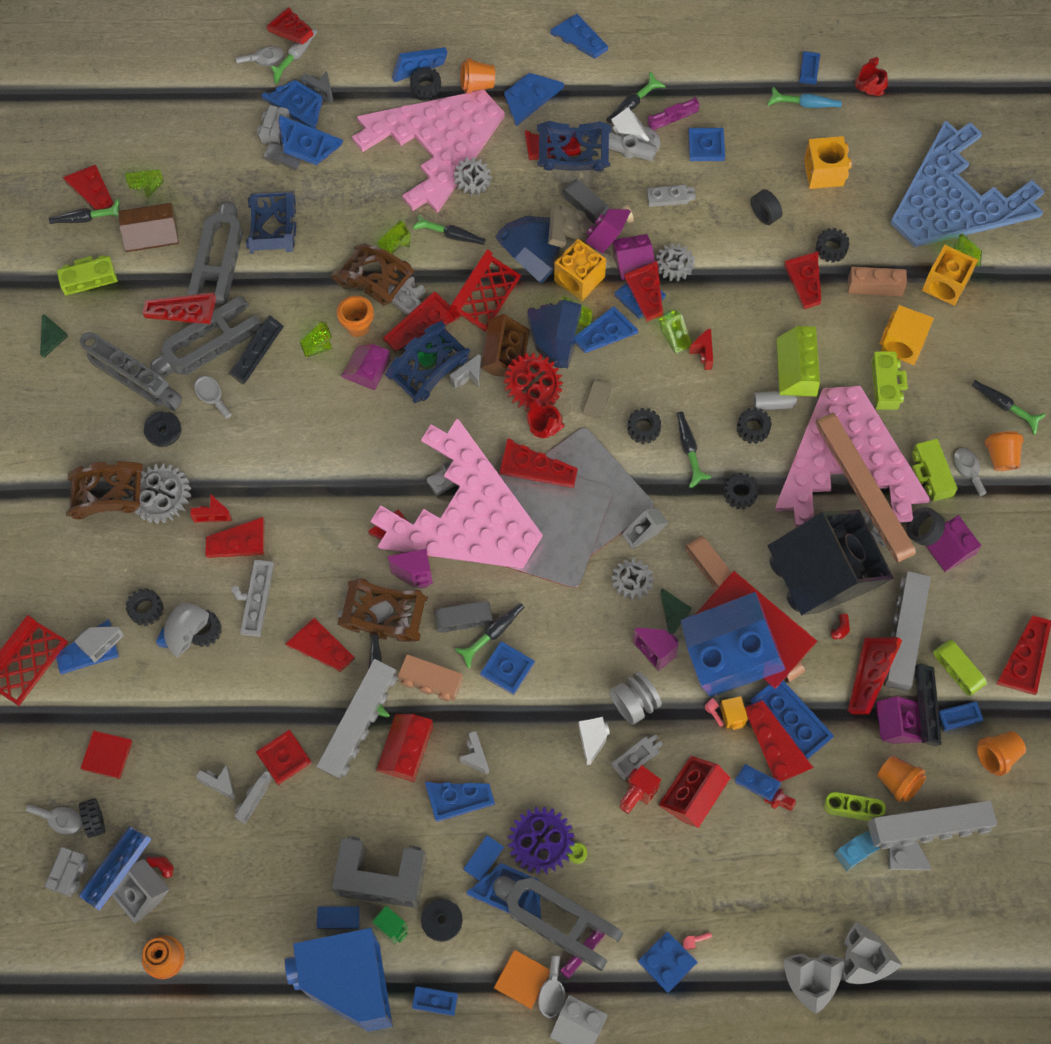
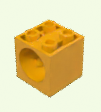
(824, 174)
(580, 269)
(949, 275)
(906, 333)

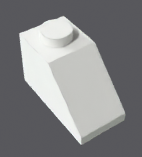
(628, 124)
(593, 737)

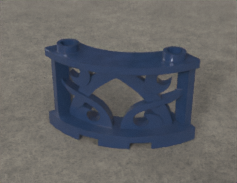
(590, 130)
(265, 240)
(401, 366)

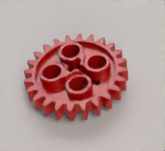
(520, 370)

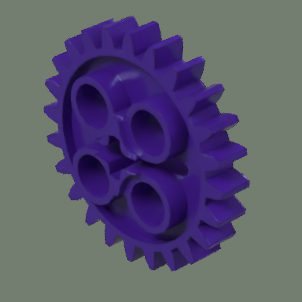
(526, 830)

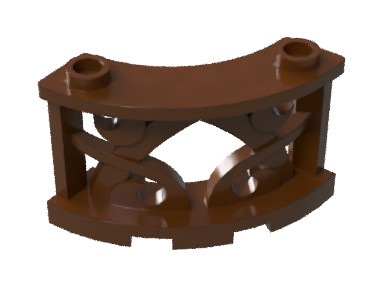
(349, 278)
(80, 488)
(357, 621)

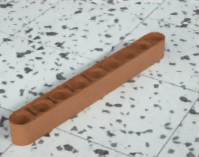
(865, 488)
(716, 573)

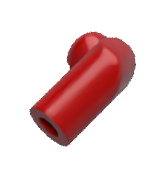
(843, 629)
(163, 864)

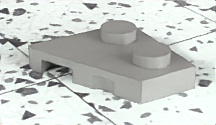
(907, 858)

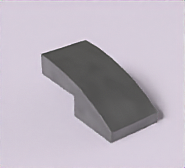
(276, 156)

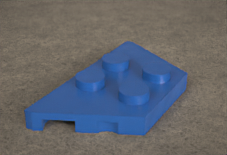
(530, 95)
(301, 101)
(306, 141)
(484, 891)

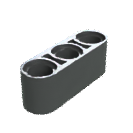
(584, 200)
(463, 617)

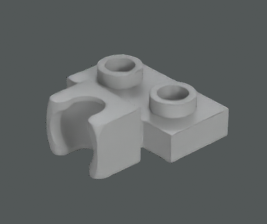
(408, 296)

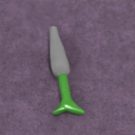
(294, 53)

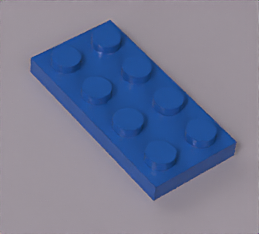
(796, 718)

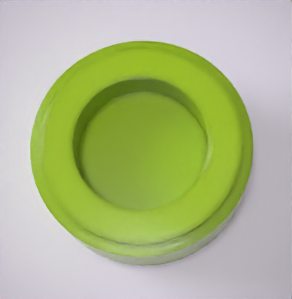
(579, 853)

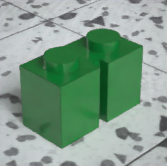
(391, 925)

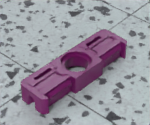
(673, 114)
(574, 963)

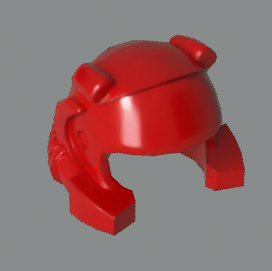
(871, 78)
(544, 420)

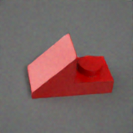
(703, 346)
(215, 513)

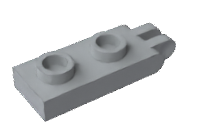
(670, 195)
(637, 756)
(254, 796)

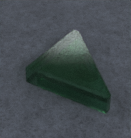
(51, 336)
(674, 611)

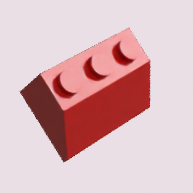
(405, 746)
(695, 791)

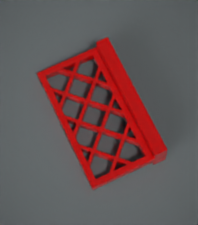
(471, 283)
(13, 648)

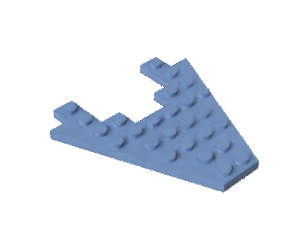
(944, 205)

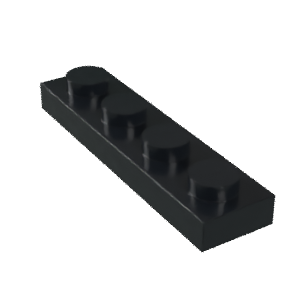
(256, 349)
(928, 705)

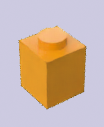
(733, 713)

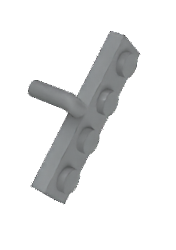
(256, 598)

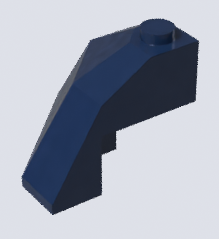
(528, 244)
(554, 330)

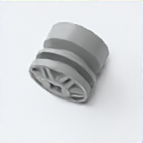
(638, 696)

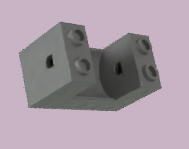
(355, 883)

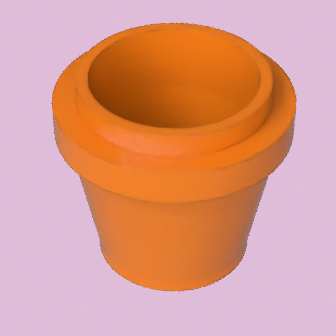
(476, 76)
(355, 315)
(1005, 450)
(1000, 752)
(901, 778)
(169, 963)

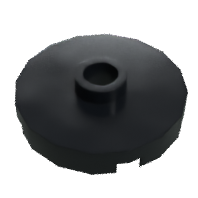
(159, 421)
(447, 930)

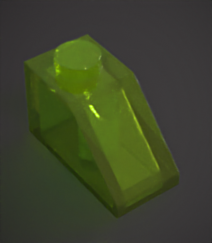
(675, 330)

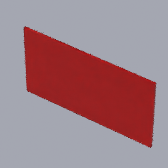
(790, 638)

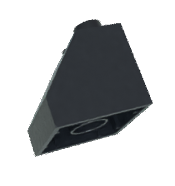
(828, 561)

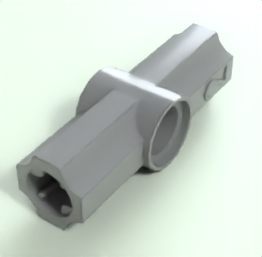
(636, 149)

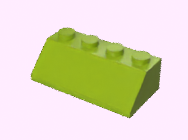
(798, 362)

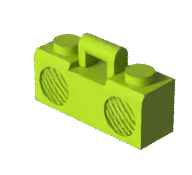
(86, 274)
(885, 374)
(935, 468)

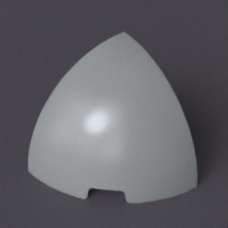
(182, 625)
(867, 956)
(814, 978)

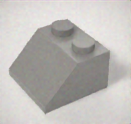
(140, 891)
(578, 1023)

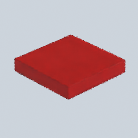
(106, 754)
(283, 757)

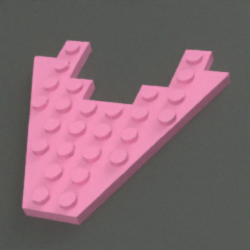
(447, 130)
(874, 444)
(481, 520)

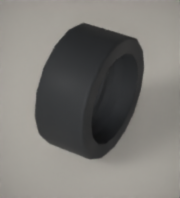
(766, 207)
(934, 533)

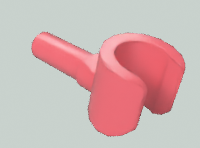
(710, 707)
(689, 942)

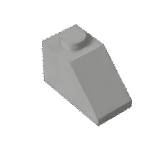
(645, 527)
(98, 641)

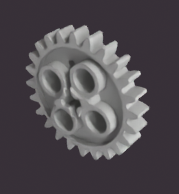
(167, 478)

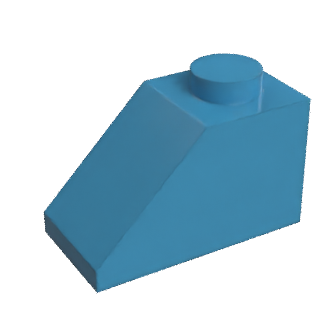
(856, 851)

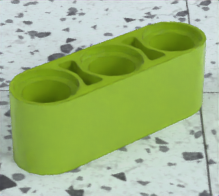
(959, 667)
(844, 809)

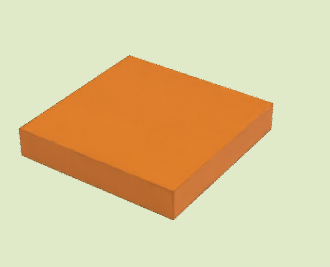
(522, 979)

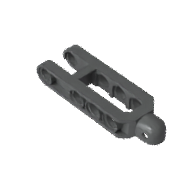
(224, 274)
(116, 362)
(169, 363)
(511, 891)

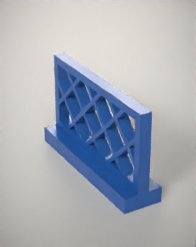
(114, 868)

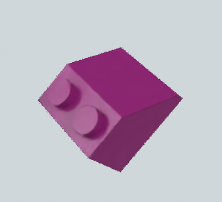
(607, 228)
(632, 253)
(367, 365)
(954, 545)
(412, 568)
(656, 646)
(899, 720)

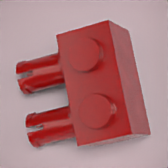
(641, 787)

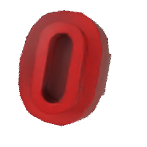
(782, 800)

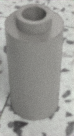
(773, 401)

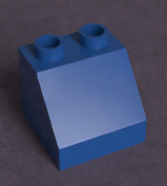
(731, 645)
(344, 976)

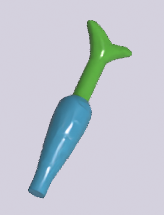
(805, 100)

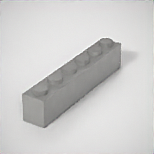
(908, 628)
(357, 719)
(932, 824)

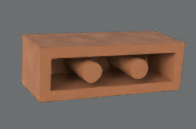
(877, 281)
(430, 678)

